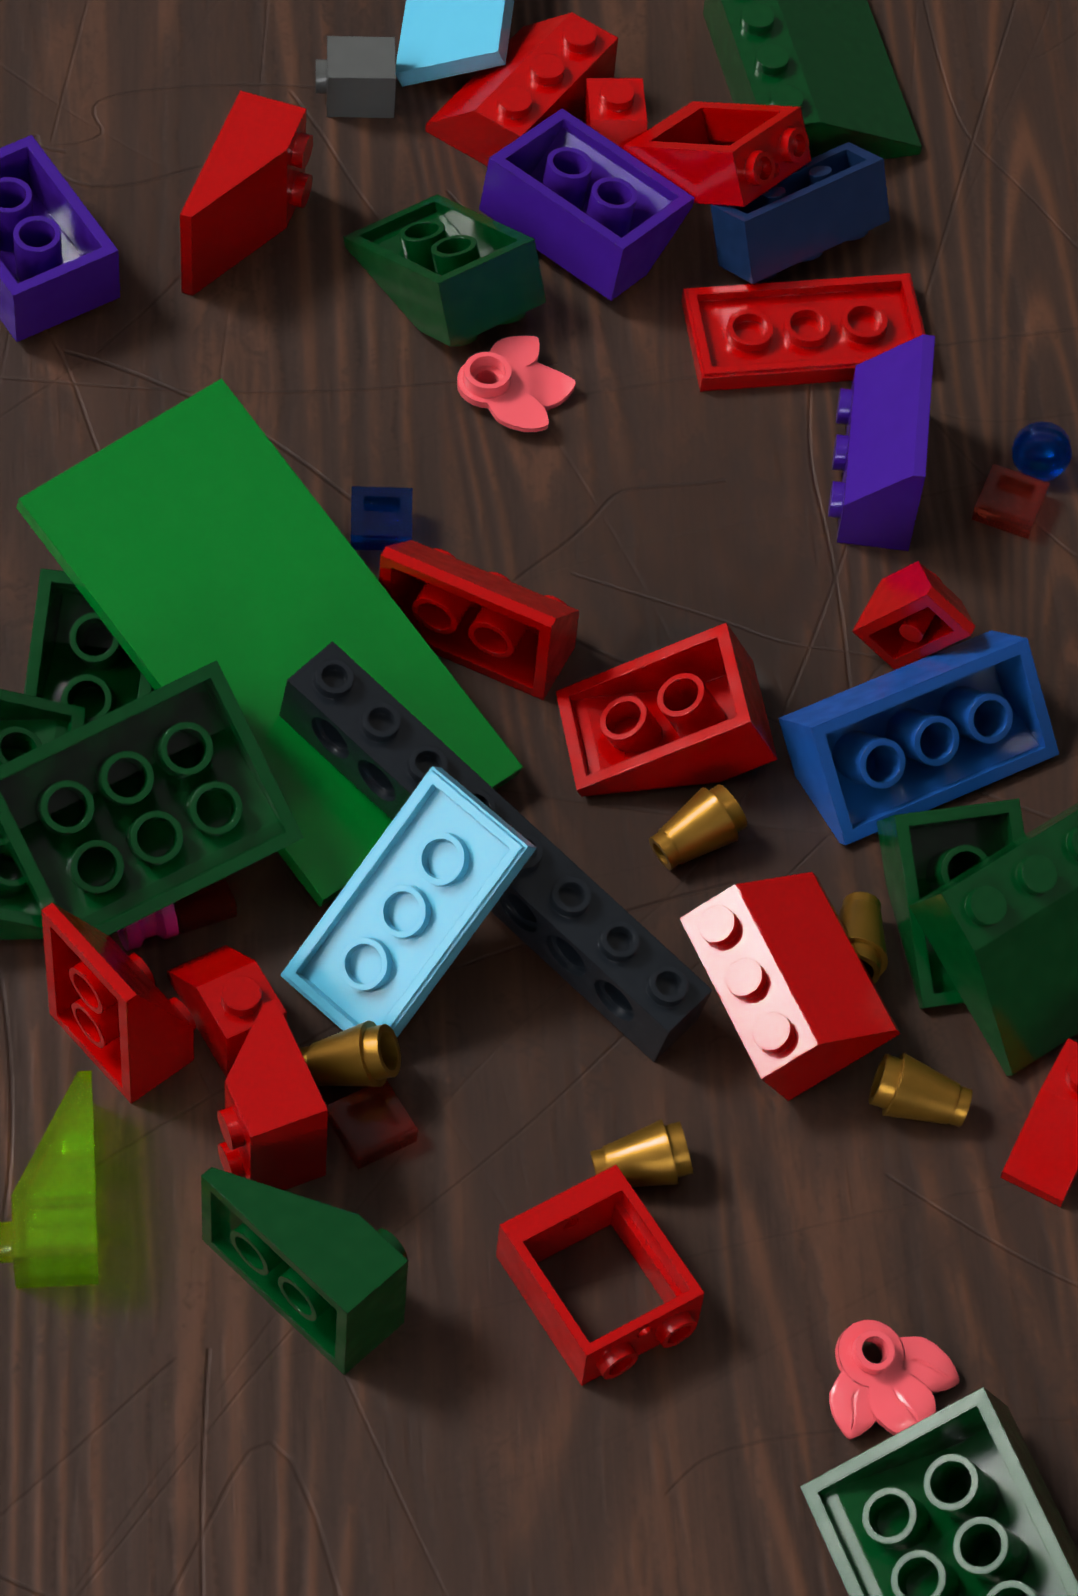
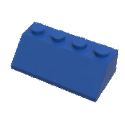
(921, 734)

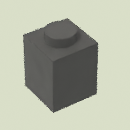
(358, 76)

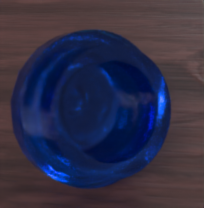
(1042, 450)

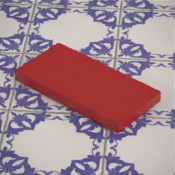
(796, 329)

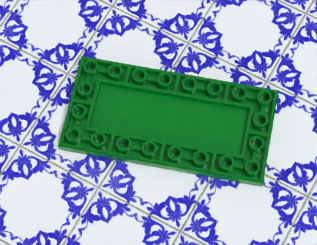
(216, 550)

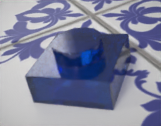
(380, 517)

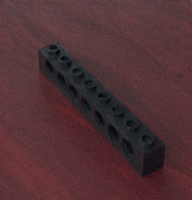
(548, 902)

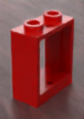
(725, 149)
(569, 1219)

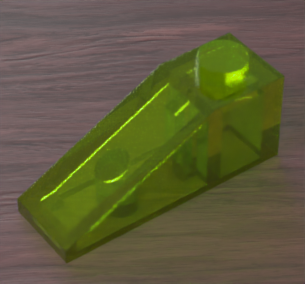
(56, 1202)

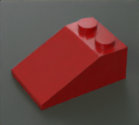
(245, 188)
(668, 718)
(113, 1006)

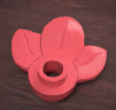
(516, 386)
(893, 1391)

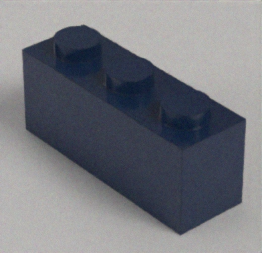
(808, 212)

